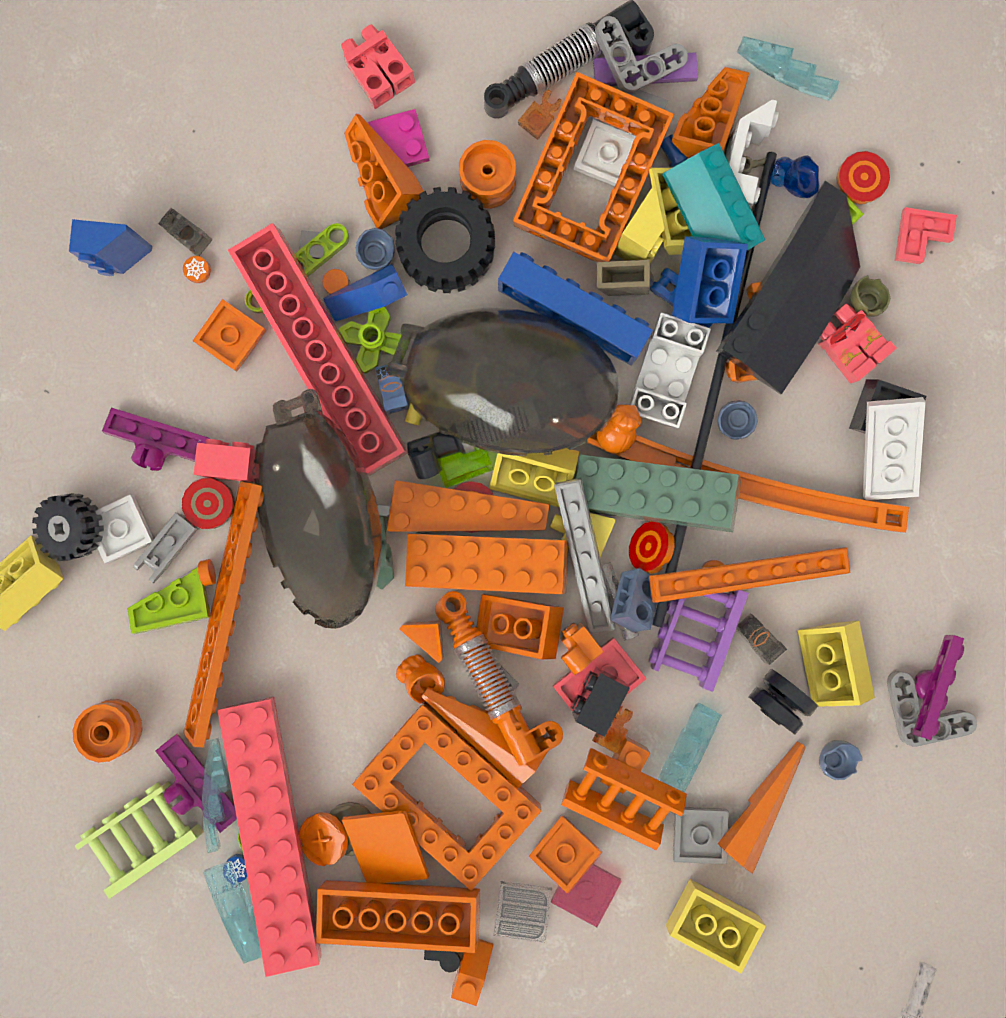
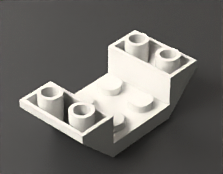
(749, 130)
(668, 369)

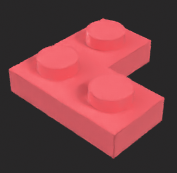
(917, 228)

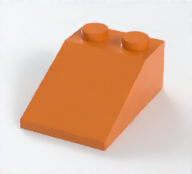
(520, 626)

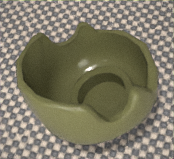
(870, 296)

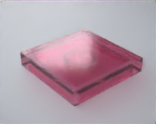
(589, 896)

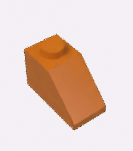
(631, 754)
(472, 974)

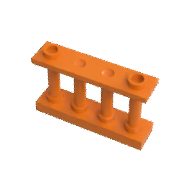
(615, 815)

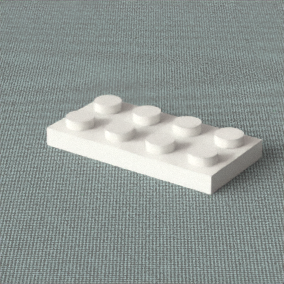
(893, 448)

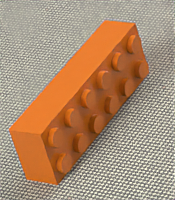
(487, 563)
(398, 916)

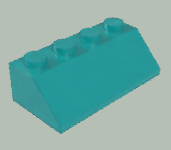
(712, 198)

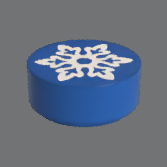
(239, 866)

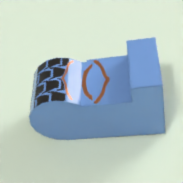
(392, 391)

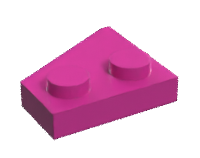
(403, 136)

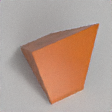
(427, 636)

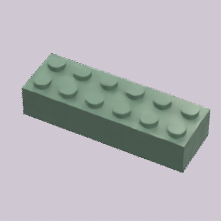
(660, 492)

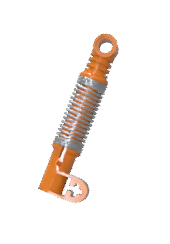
(503, 707)

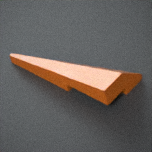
(484, 735)
(751, 830)

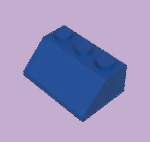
(107, 246)
(709, 280)

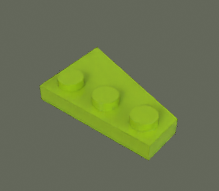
(176, 604)

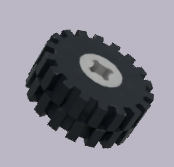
(67, 526)

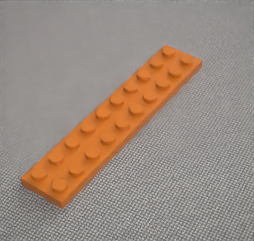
(220, 623)

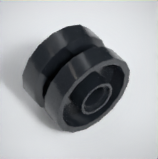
(783, 701)

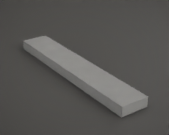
(585, 555)

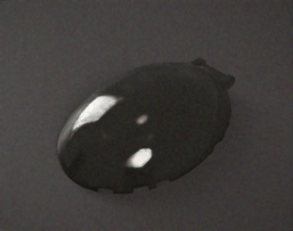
(507, 380)
(318, 513)

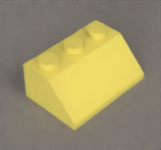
(674, 224)
(642, 235)
(534, 474)
(25, 580)
(836, 664)

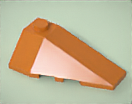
(712, 114)
(382, 174)

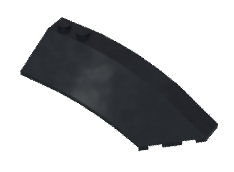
(797, 293)

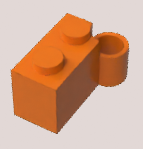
(580, 646)

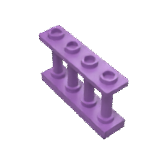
(715, 649)

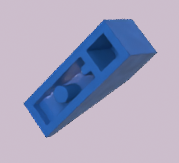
(366, 294)

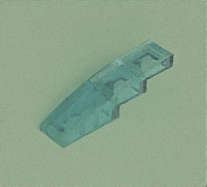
(777, 63)
(689, 748)
(214, 783)
(234, 910)

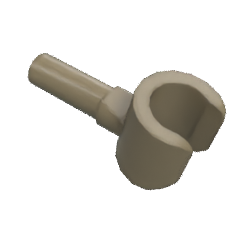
(752, 164)

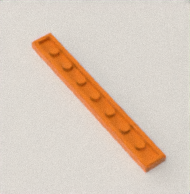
(749, 574)

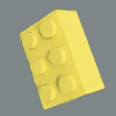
(715, 926)

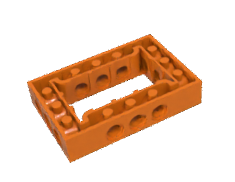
(618, 109)
(449, 850)

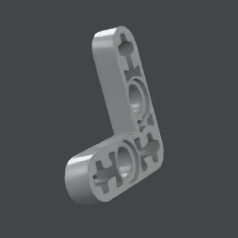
(630, 66)
(904, 723)

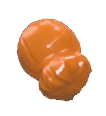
(621, 430)
(418, 676)

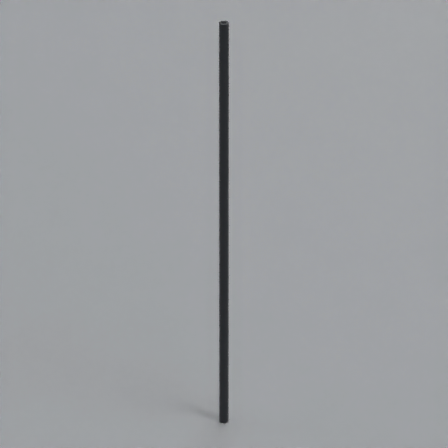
(716, 382)

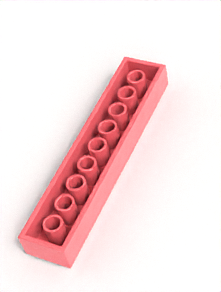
(316, 346)
(269, 836)

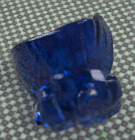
(797, 176)

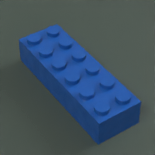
(566, 302)

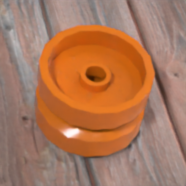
(491, 159)
(95, 740)

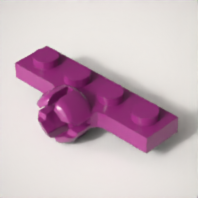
(151, 438)
(933, 686)
(189, 780)

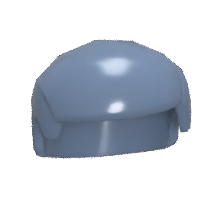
(375, 249)
(737, 419)
(839, 759)

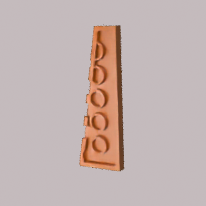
(444, 509)

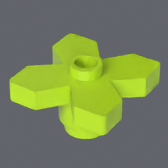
(360, 335)

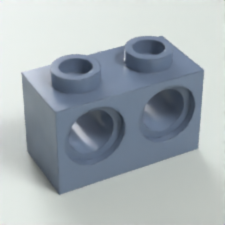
(633, 601)

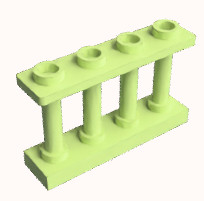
(141, 864)

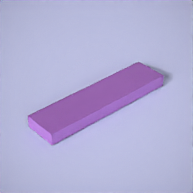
(685, 74)

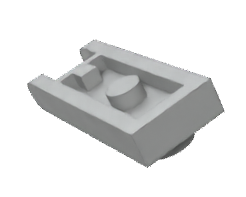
(166, 545)

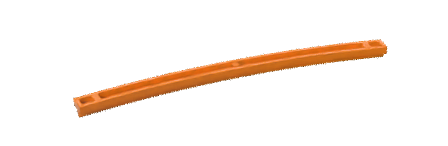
(779, 494)

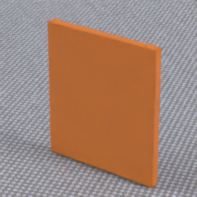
(386, 847)

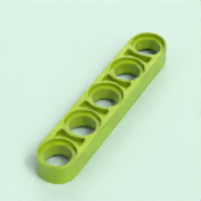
(310, 263)

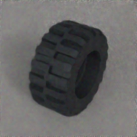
(441, 207)

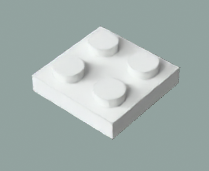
(604, 152)
(123, 529)

